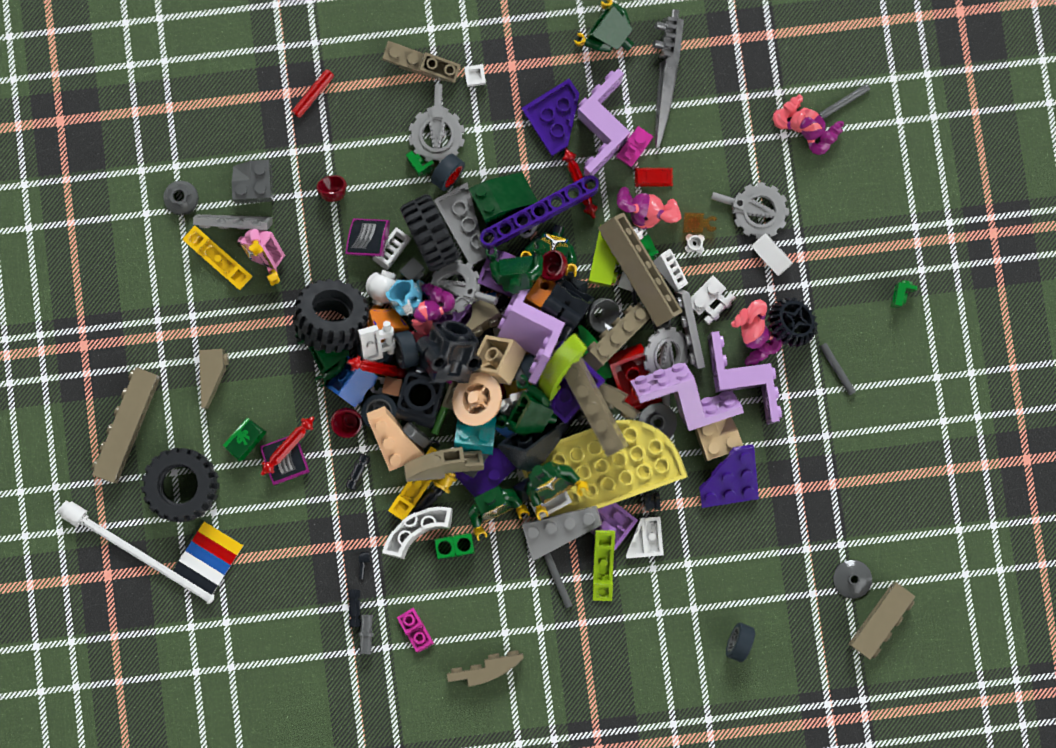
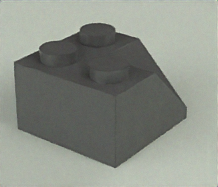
(252, 182)

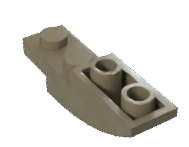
(421, 63)
(616, 399)
(444, 461)
(494, 667)

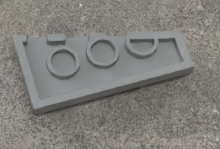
(238, 222)
(462, 222)
(690, 328)
(559, 529)

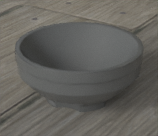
(189, 202)
(609, 314)

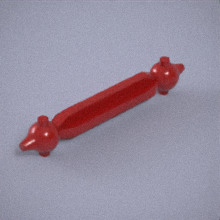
(576, 175)
(377, 367)
(287, 445)

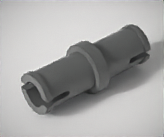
(366, 634)

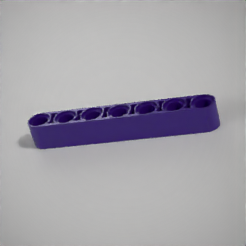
(534, 220)

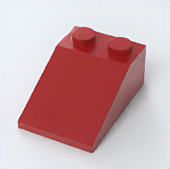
(627, 366)

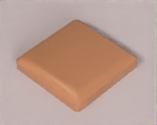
(392, 386)

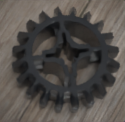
(788, 324)

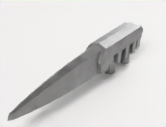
(668, 69)

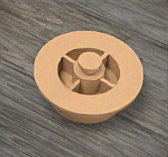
(477, 400)

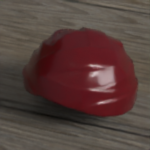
(332, 188)
(554, 265)
(346, 422)

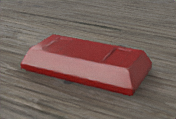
(653, 177)

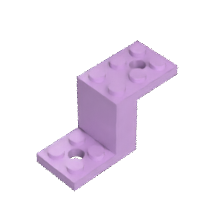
(603, 123)
(531, 330)
(744, 378)
(682, 383)

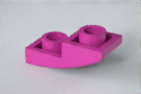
(415, 630)

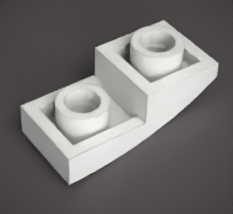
(771, 254)

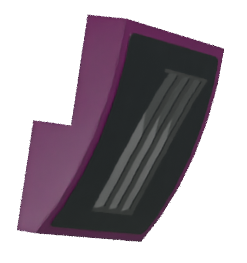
(367, 237)
(290, 467)

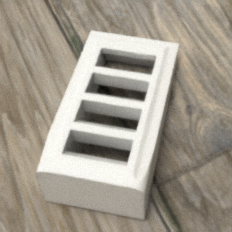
(386, 264)
(670, 269)

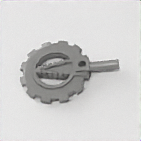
(437, 118)
(745, 205)
(465, 291)
(666, 360)

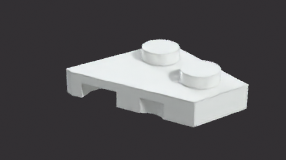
(646, 539)

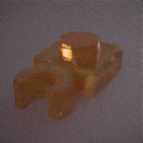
(695, 223)

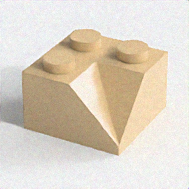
(500, 358)
(718, 438)

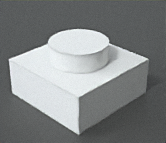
(475, 75)

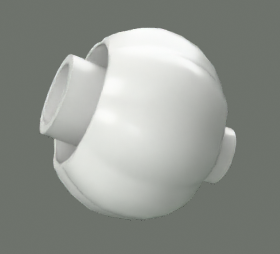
(378, 285)

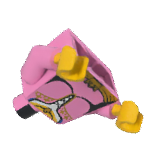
(263, 249)

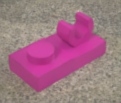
(634, 147)

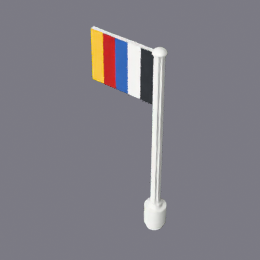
(199, 567)

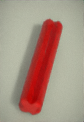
(313, 93)

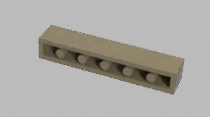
(640, 269)
(595, 408)
(126, 425)

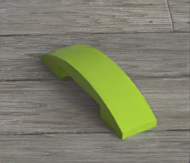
(559, 364)
(603, 565)

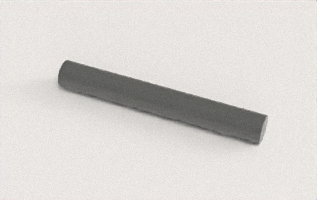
(844, 101)
(837, 368)
(558, 581)

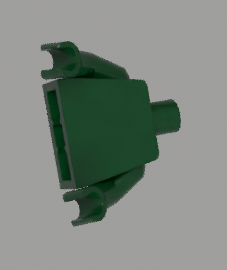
(517, 272)
(328, 363)
(530, 412)

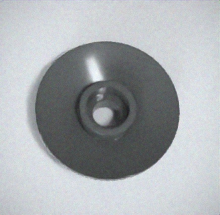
(662, 413)
(843, 575)

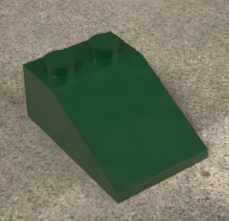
(502, 197)

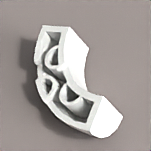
(415, 526)

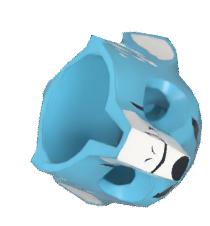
(405, 296)

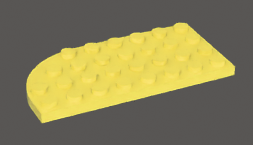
(640, 467)

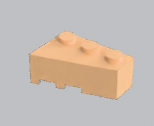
(393, 442)

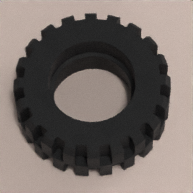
(429, 232)
(335, 297)
(155, 478)

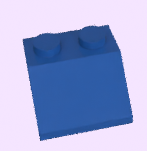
(352, 384)

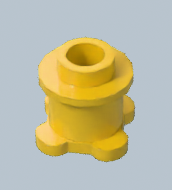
(445, 483)

